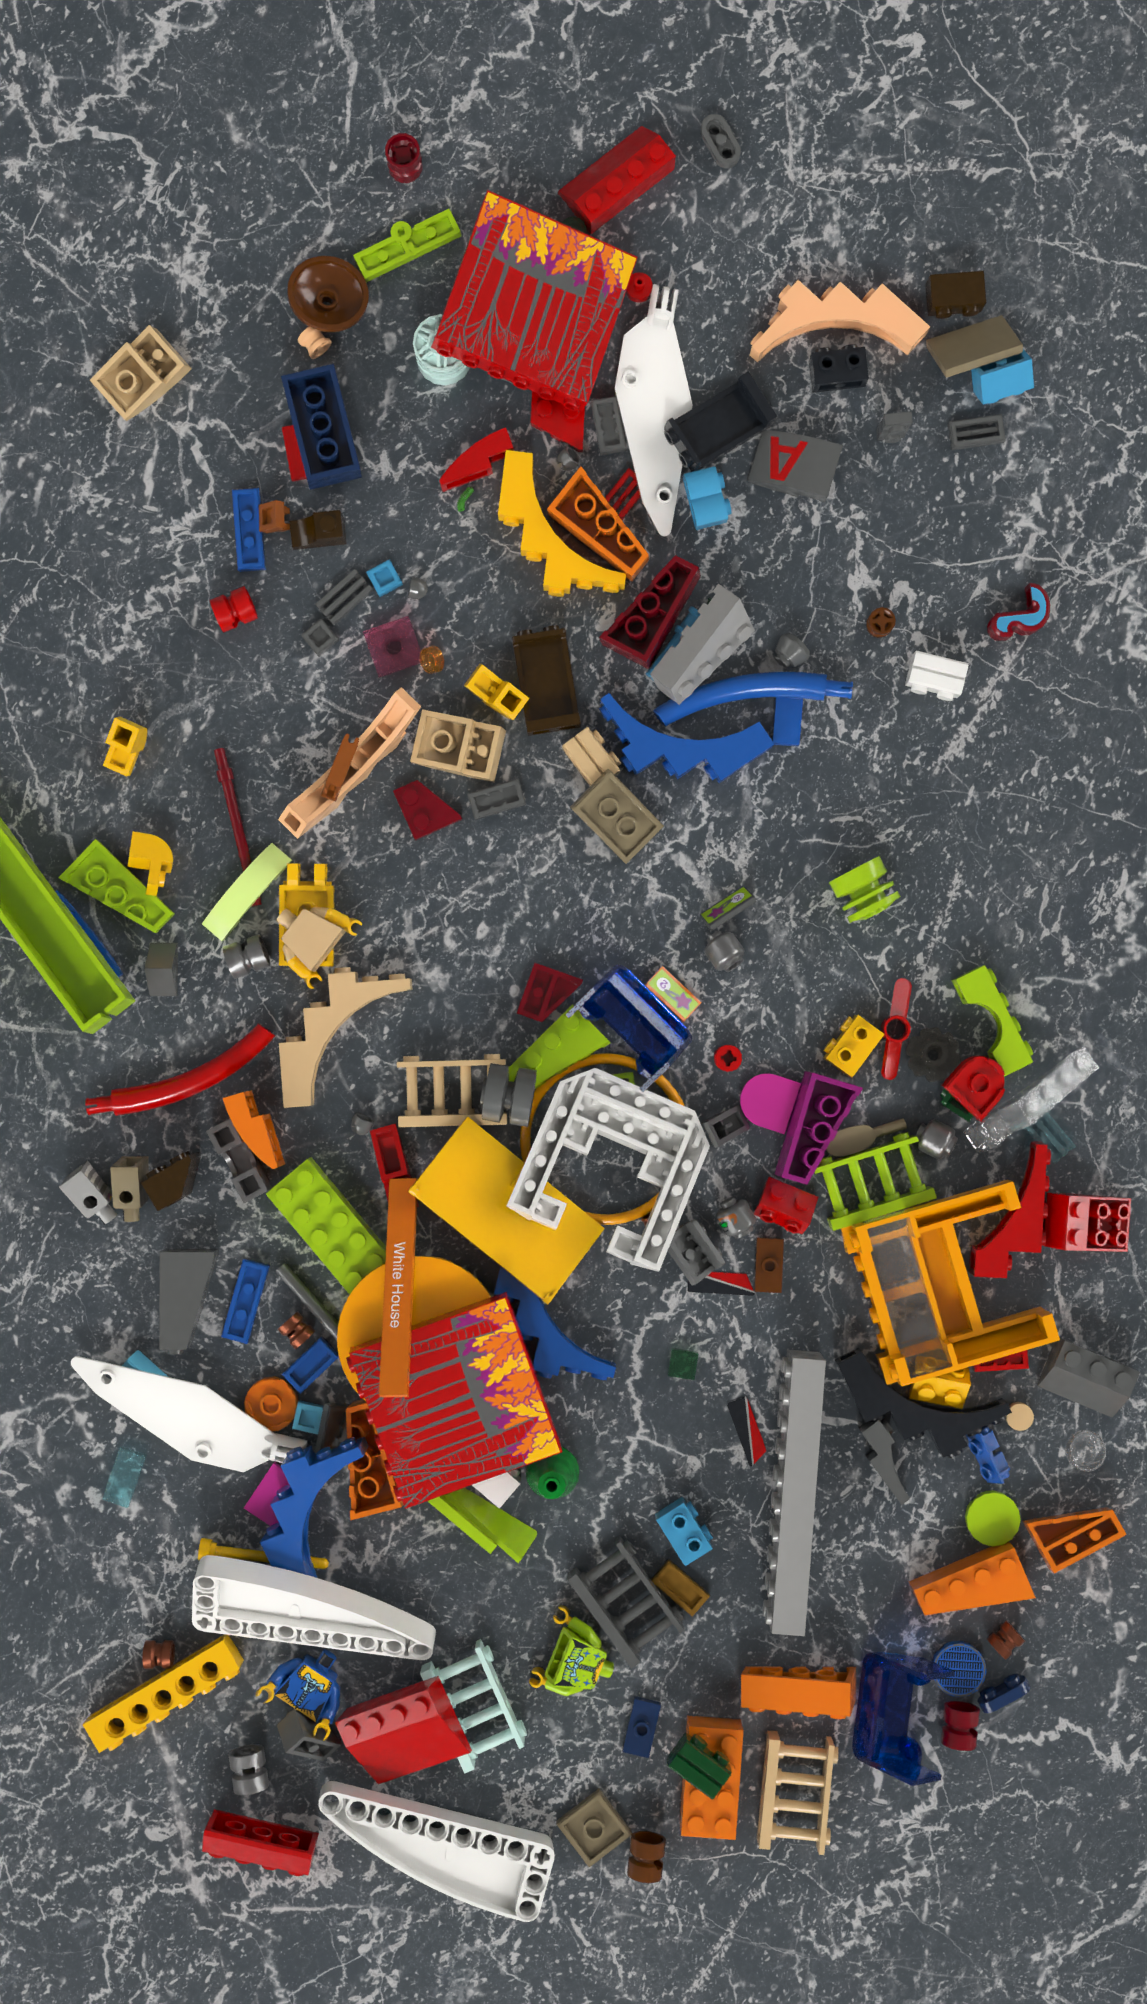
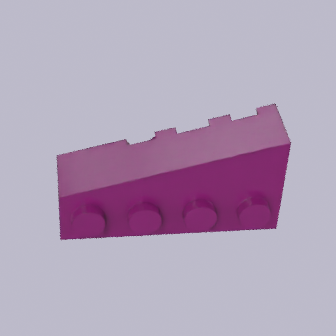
(814, 1124)

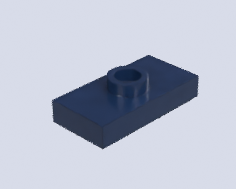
(641, 1727)

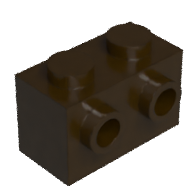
(955, 294)

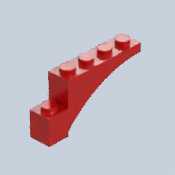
(1020, 1228)

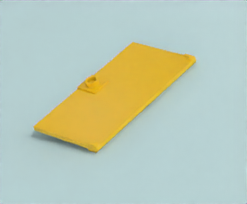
(471, 1190)

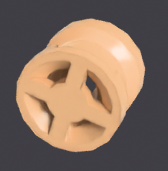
(314, 342)

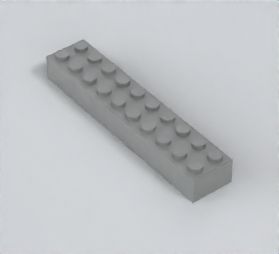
(795, 1493)

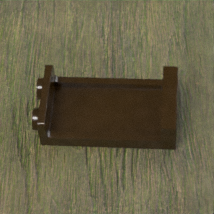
(546, 680)

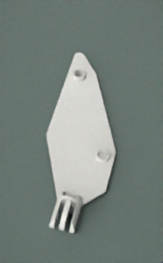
(649, 392)
(187, 1416)

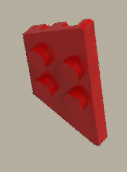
(558, 421)

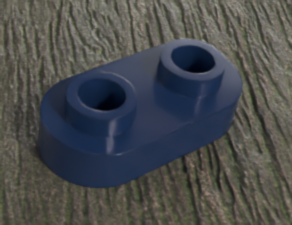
(997, 1697)

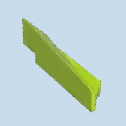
(486, 1523)

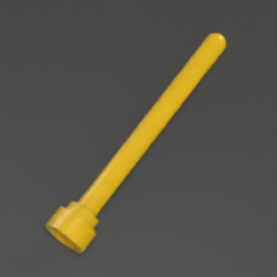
(208, 1547)

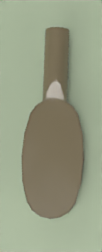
(860, 1137)

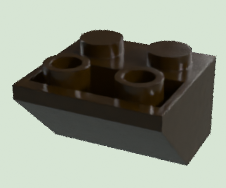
(172, 1183)

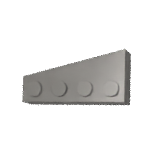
(703, 646)

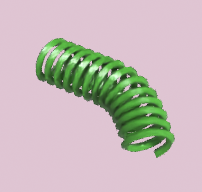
(461, 504)

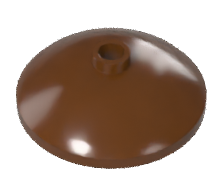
(329, 281)

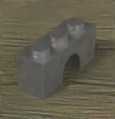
(245, 1168)

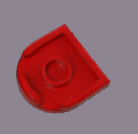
(977, 1085)

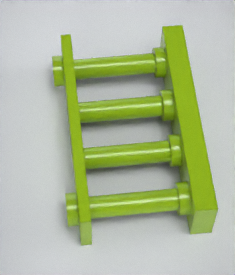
(892, 1200)

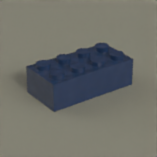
(321, 426)

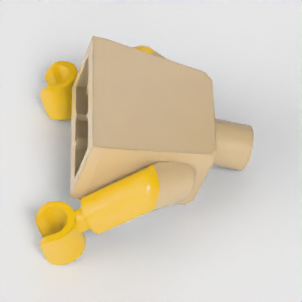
(312, 938)

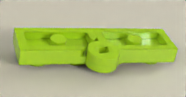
(407, 244)

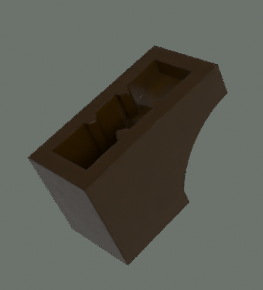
(318, 530)

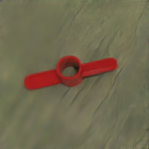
(898, 1011)

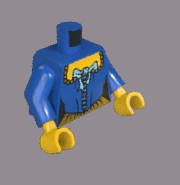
(307, 1687)

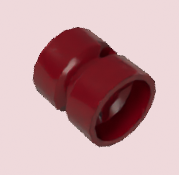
(403, 158)
(960, 1720)

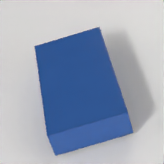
(787, 721)
(311, 1364)

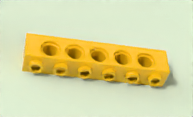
(108, 1735)

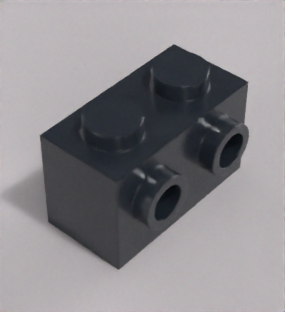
(838, 368)

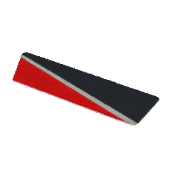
(723, 1284)
(747, 1429)

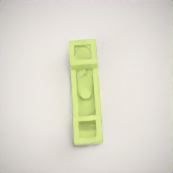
(246, 891)

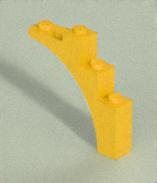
(563, 566)

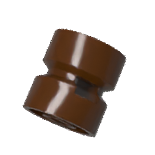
(647, 1852)

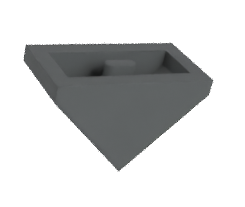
(162, 969)
(725, 1126)

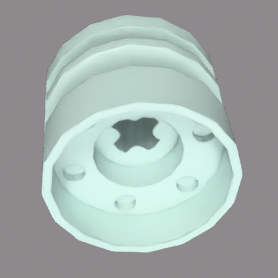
(432, 365)

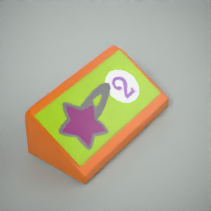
(672, 994)

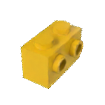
(852, 1045)

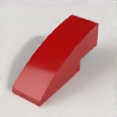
(477, 460)
(390, 1155)

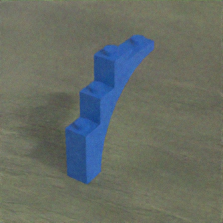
(647, 746)
(553, 1346)
(306, 1473)

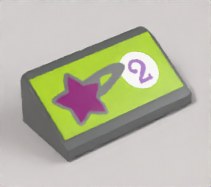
(727, 908)

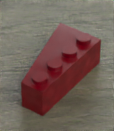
(649, 619)

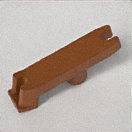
(340, 768)

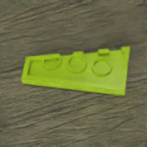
(113, 884)
(560, 1047)

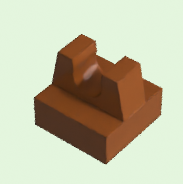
(272, 517)

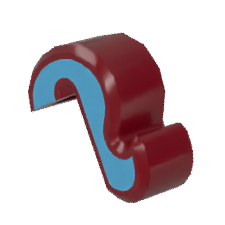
(1022, 622)

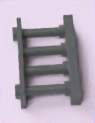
(615, 1625)

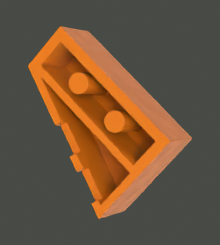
(1073, 1535)

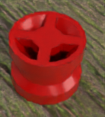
(724, 1053)

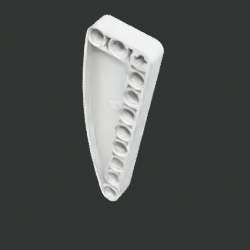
(301, 1609)
(458, 1865)

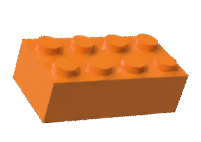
(717, 1816)

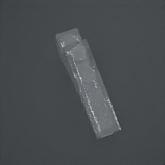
(1031, 1102)

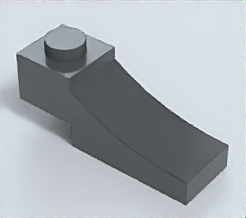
(879, 1436)

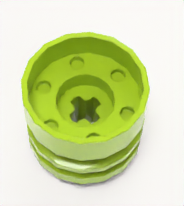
(864, 890)

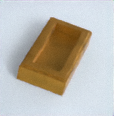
(680, 1587)

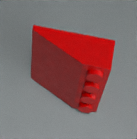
(403, 1731)

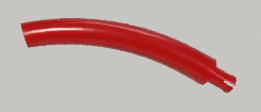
(184, 1085)

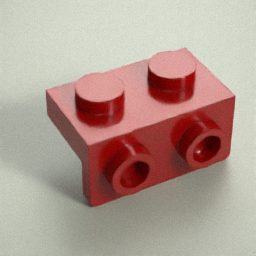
(786, 1206)

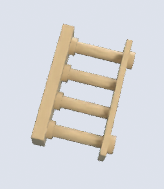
(439, 1114)
(771, 1803)

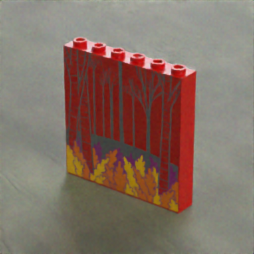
(534, 302)
(468, 1406)

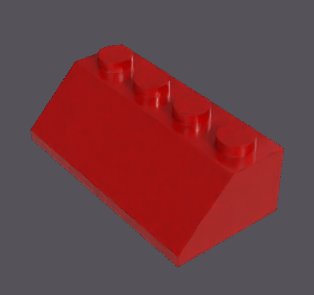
(618, 178)
(259, 1842)

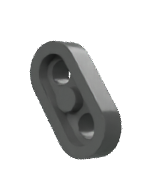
(721, 142)

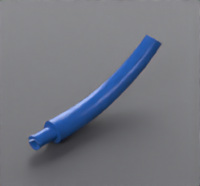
(756, 685)

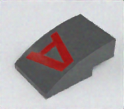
(795, 464)

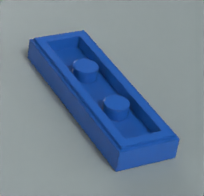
(247, 535)
(245, 1301)

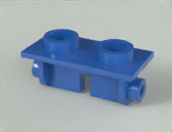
(992, 1466)

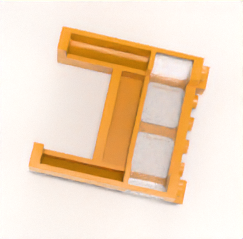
(925, 1294)

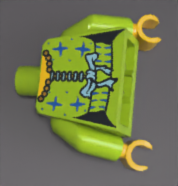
(575, 1659)

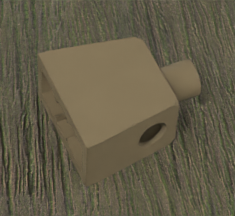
(126, 1185)

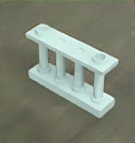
(485, 1657)

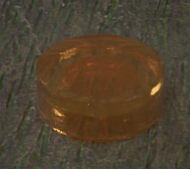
(432, 659)

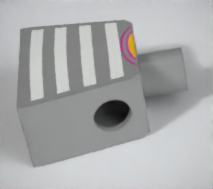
(85, 1183)

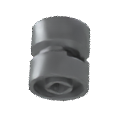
(246, 956)
(248, 1769)

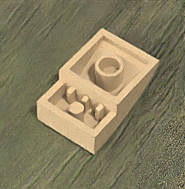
(140, 373)
(458, 745)

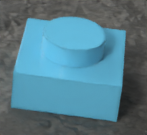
(307, 1417)

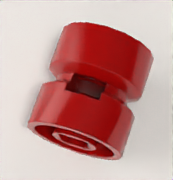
(233, 609)

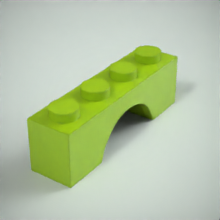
(980, 989)

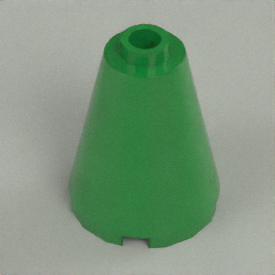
(554, 1475)

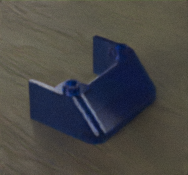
(637, 1019)
(884, 1714)

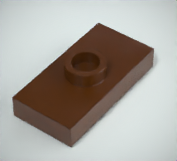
(768, 1265)

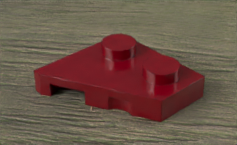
(424, 810)
(546, 991)

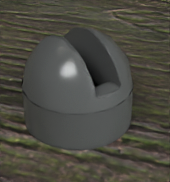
(568, 458)
(418, 588)
(361, 1124)

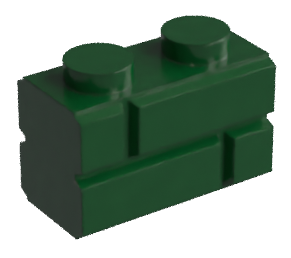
(699, 1765)

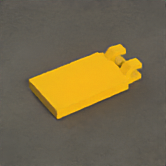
(301, 895)

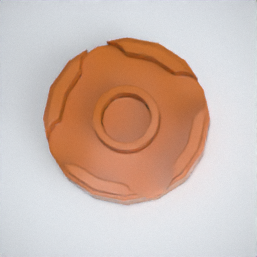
(272, 1402)

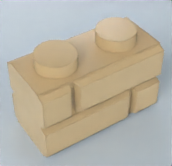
(589, 755)

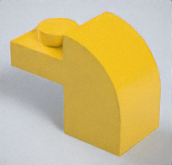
(496, 693)
(125, 743)
(153, 855)

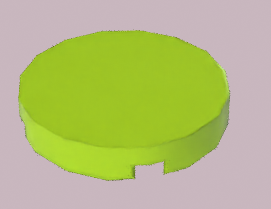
(992, 1518)

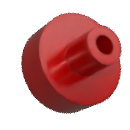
(639, 287)

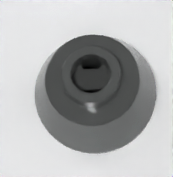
(791, 651)

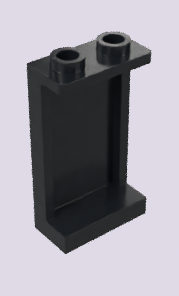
(720, 424)

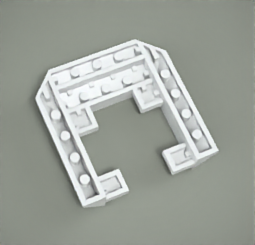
(637, 1119)

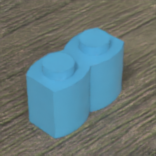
(706, 498)

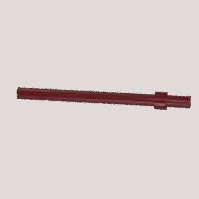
(225, 776)

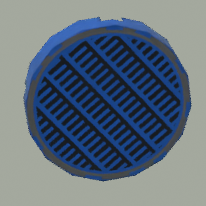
(968, 1668)

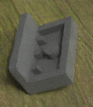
(695, 1252)

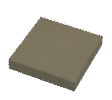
(594, 1827)

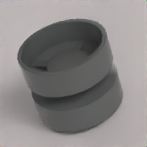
(501, 1094)

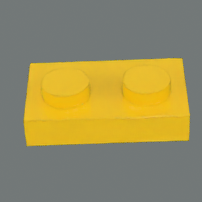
(944, 1389)

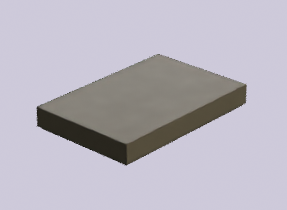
(974, 346)
(616, 816)

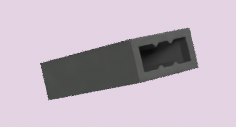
(182, 1293)

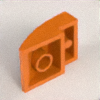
(254, 1129)

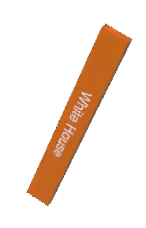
(398, 1290)

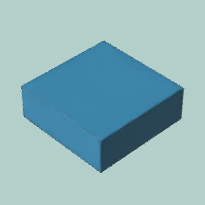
(384, 578)

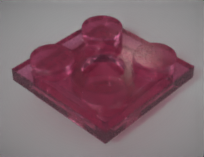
(380, 636)

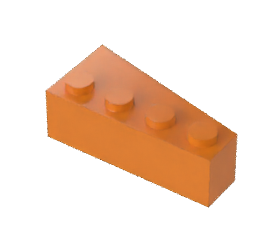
(973, 1582)
(799, 1691)

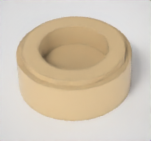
(1021, 1416)

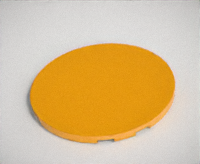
(436, 1291)

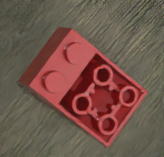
(1087, 1222)

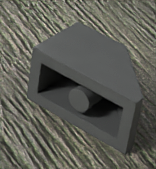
(298, 1737)

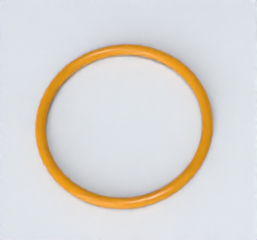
(594, 1059)

